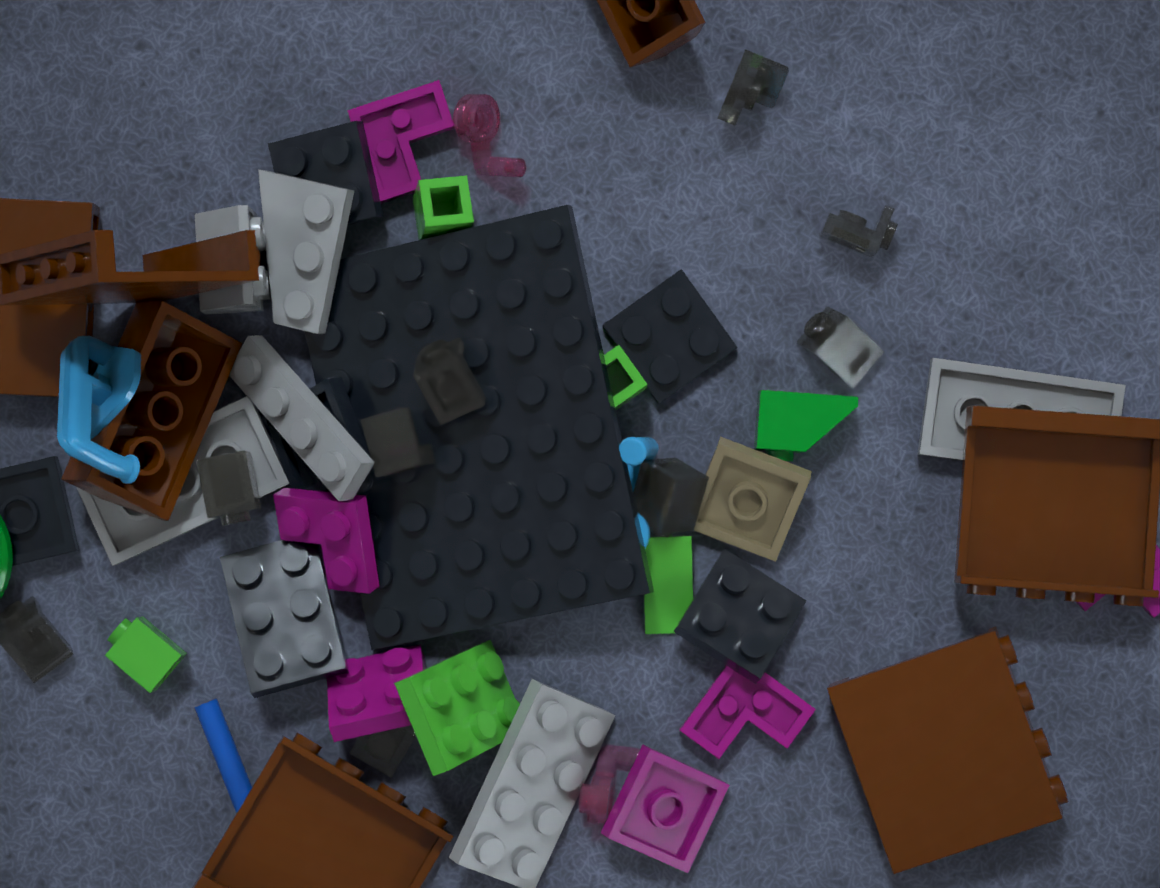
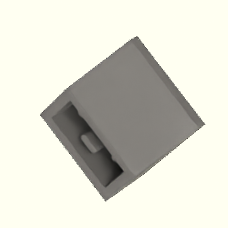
(242, 297)

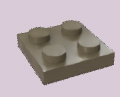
(750, 498)

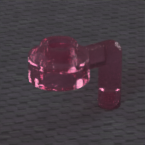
(478, 122)
(598, 797)

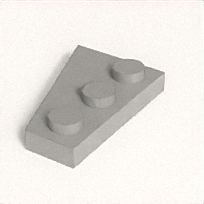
(303, 246)

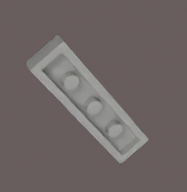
(301, 418)

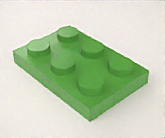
(459, 706)

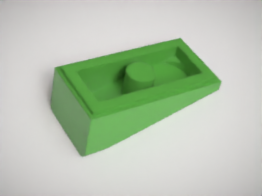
(672, 582)

